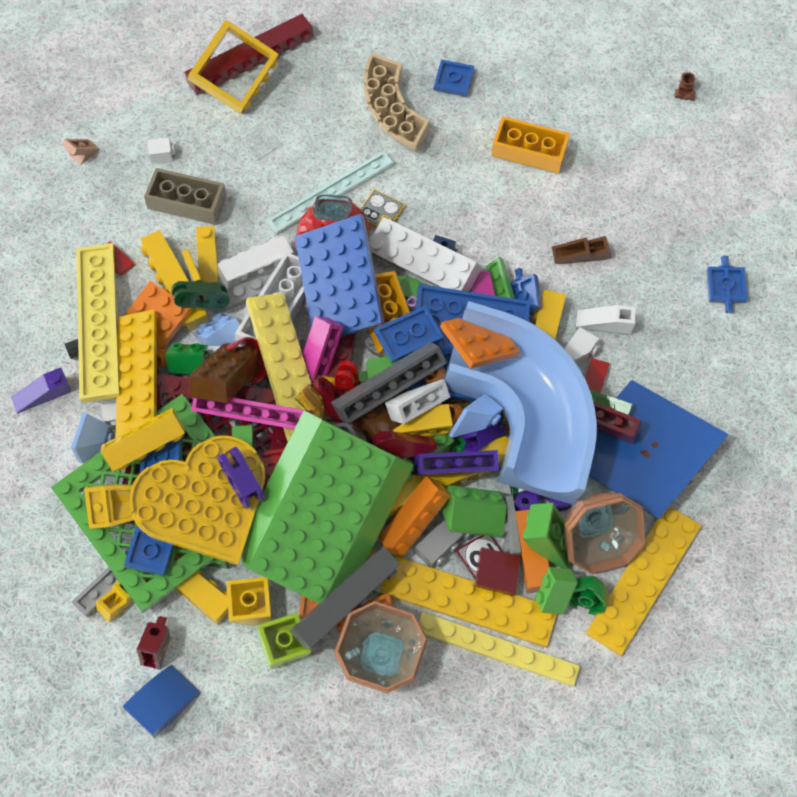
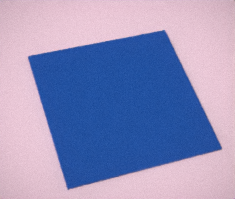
(682, 451)

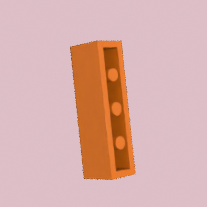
(414, 516)
(533, 564)

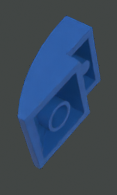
(161, 700)

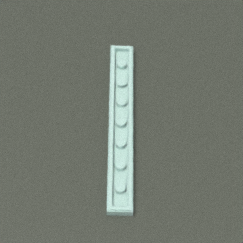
(339, 186)

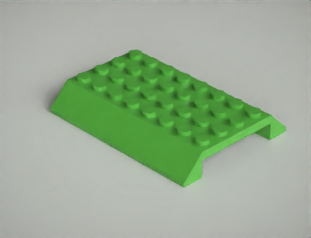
(322, 508)

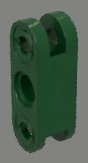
(200, 294)

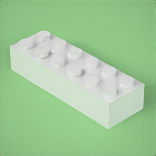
(423, 257)
(285, 280)

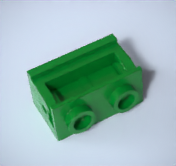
(185, 357)

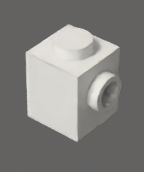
(160, 150)

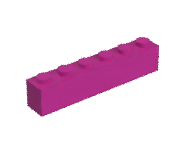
(251, 411)

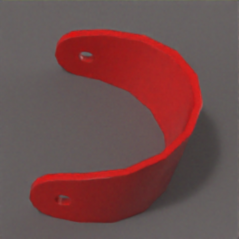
(253, 343)

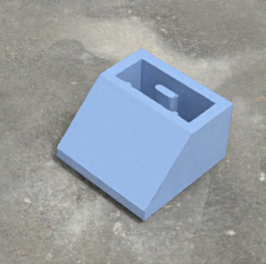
(218, 330)

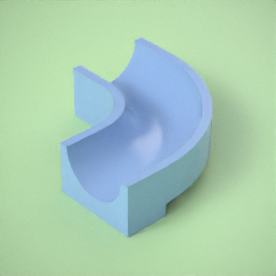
(543, 401)

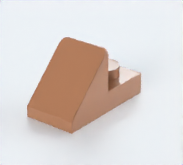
(80, 149)

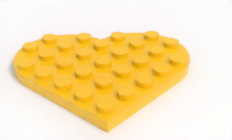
(194, 502)

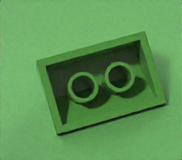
(475, 511)

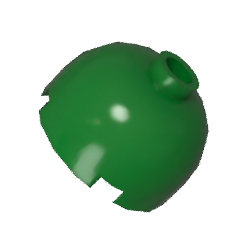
(590, 593)

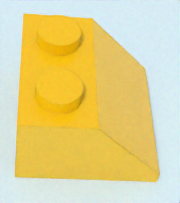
(249, 601)

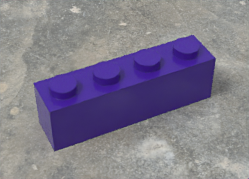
(456, 463)

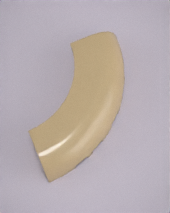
(388, 106)

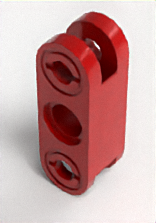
(347, 379)

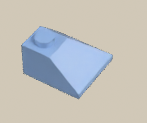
(477, 416)
(90, 437)

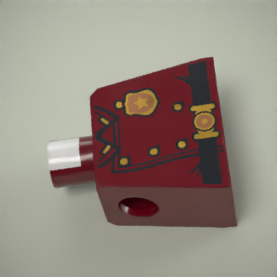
(154, 643)

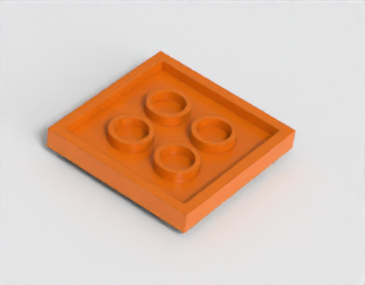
(169, 315)

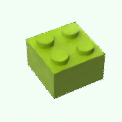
(279, 643)

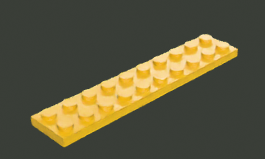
(463, 601)

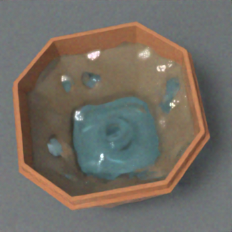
(604, 532)
(381, 629)

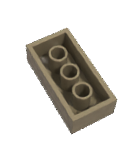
(185, 196)

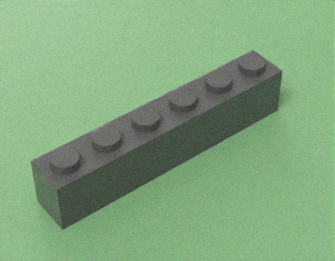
(388, 382)
(344, 598)

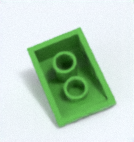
(546, 534)

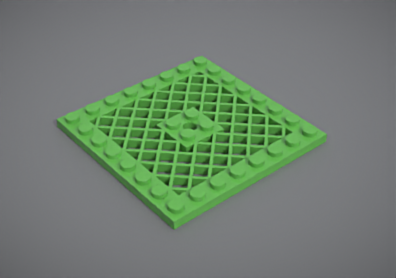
(179, 571)

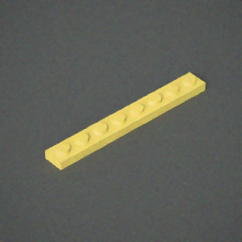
(499, 649)

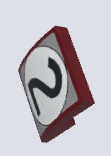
(470, 552)

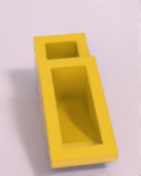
(115, 601)

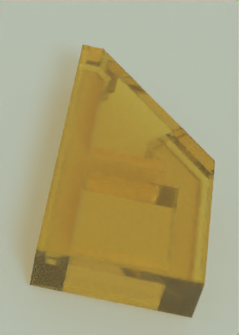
(311, 401)

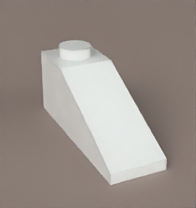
(582, 346)
(417, 401)

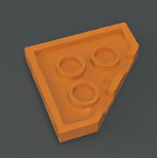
(477, 344)

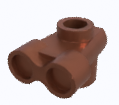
(686, 87)

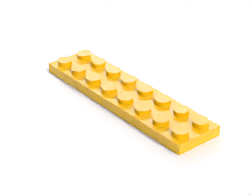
(136, 370)
(643, 581)

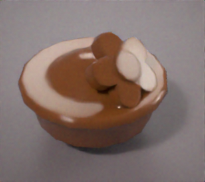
(436, 375)

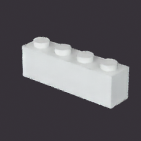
(253, 262)

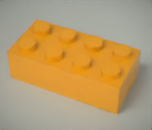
(530, 144)
(391, 300)

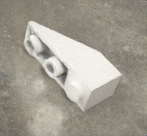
(609, 318)

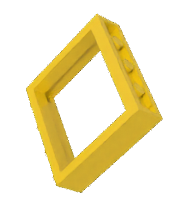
(195, 78)

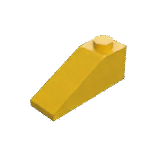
(207, 253)
(430, 423)

